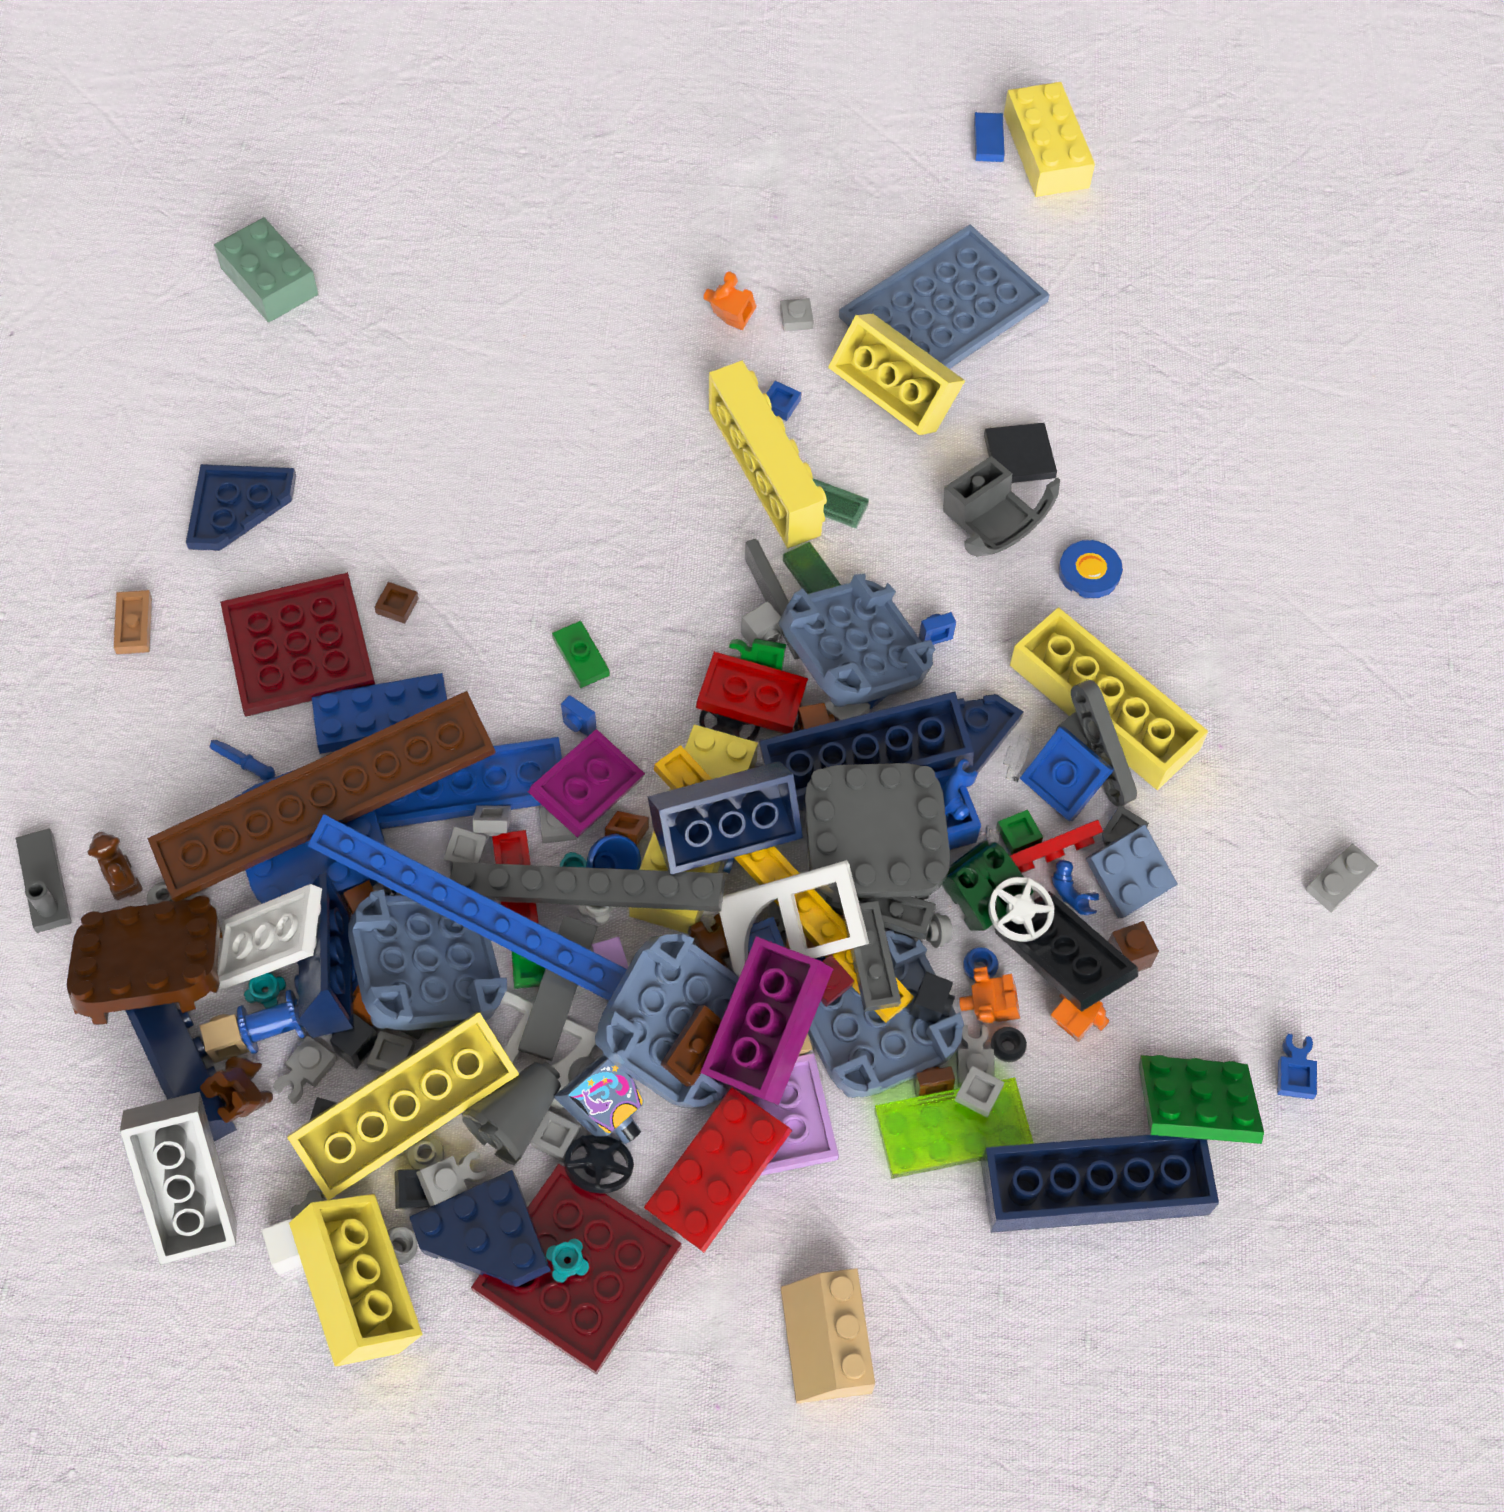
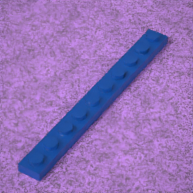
(467, 907)

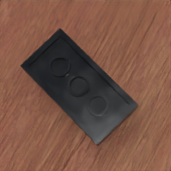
(1072, 956)

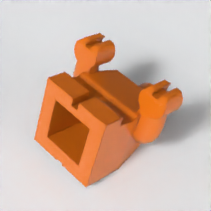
(731, 304)
(992, 997)
(1077, 1022)

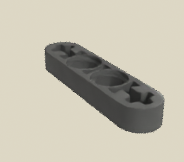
(1104, 740)

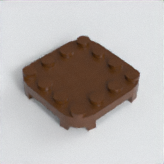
(144, 957)

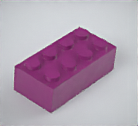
(767, 1020)

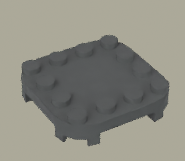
(881, 822)

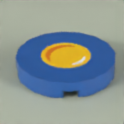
(1090, 568)

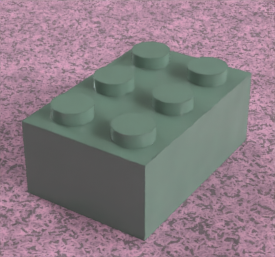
(266, 269)

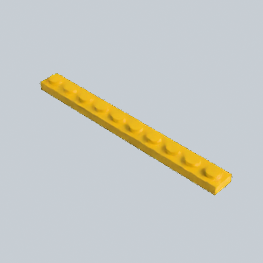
(767, 865)

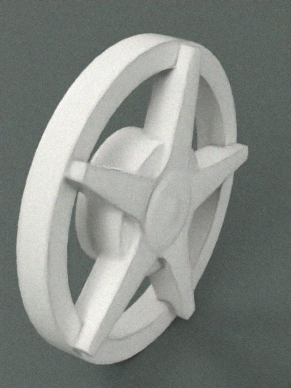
(1021, 909)

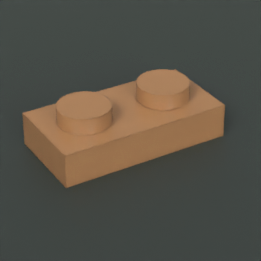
(132, 622)

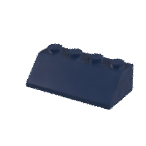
(726, 817)
(326, 976)
(177, 1058)

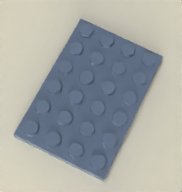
(953, 297)

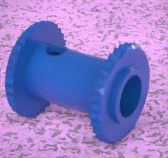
(268, 1022)

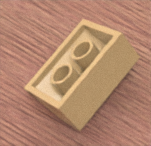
(827, 1337)

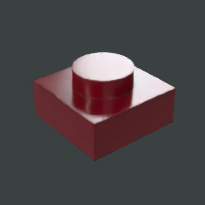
(838, 983)

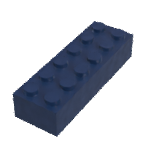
(914, 733)
(1097, 1182)

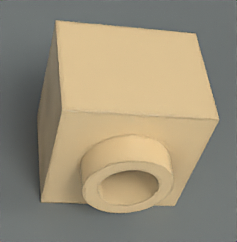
(222, 1038)

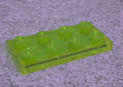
(941, 1133)

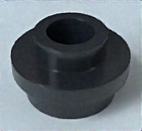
(1015, 1037)

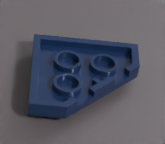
(235, 500)
(988, 725)
(485, 1232)

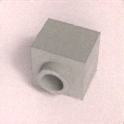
(761, 624)

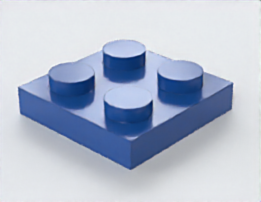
(1066, 773)

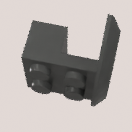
(989, 509)

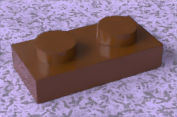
(692, 1046)

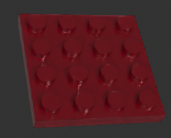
(296, 643)
(591, 1310)

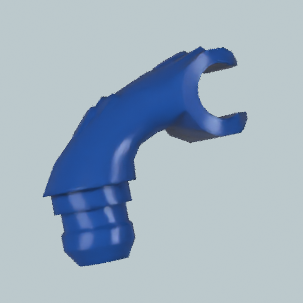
(952, 798)
(1063, 884)

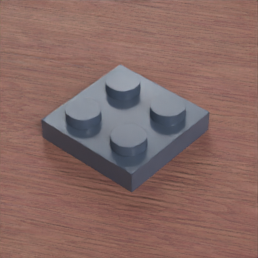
(1131, 871)

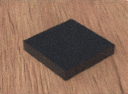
(1022, 451)

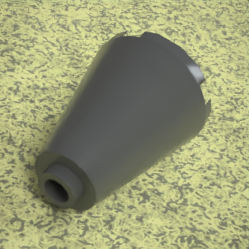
(514, 1111)

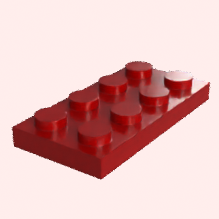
(717, 1169)

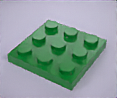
(1200, 1099)

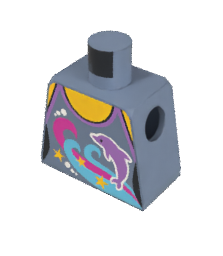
(603, 1100)

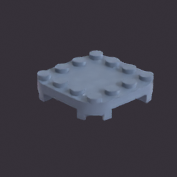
(856, 641)
(420, 965)
(652, 1008)
(871, 1055)

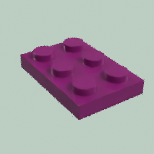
(586, 783)

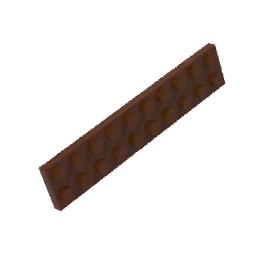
(337, 785)

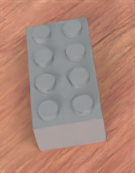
(179, 1177)

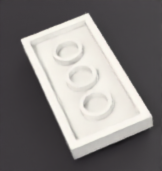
(269, 936)

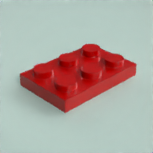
(751, 693)

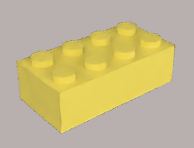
(1048, 139)
(896, 373)
(355, 1279)

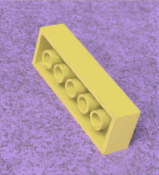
(766, 454)
(1150, 726)
(718, 756)
(402, 1105)

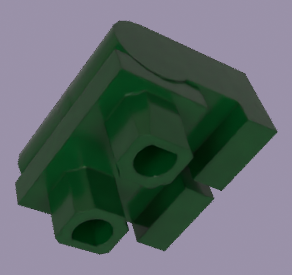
(975, 878)

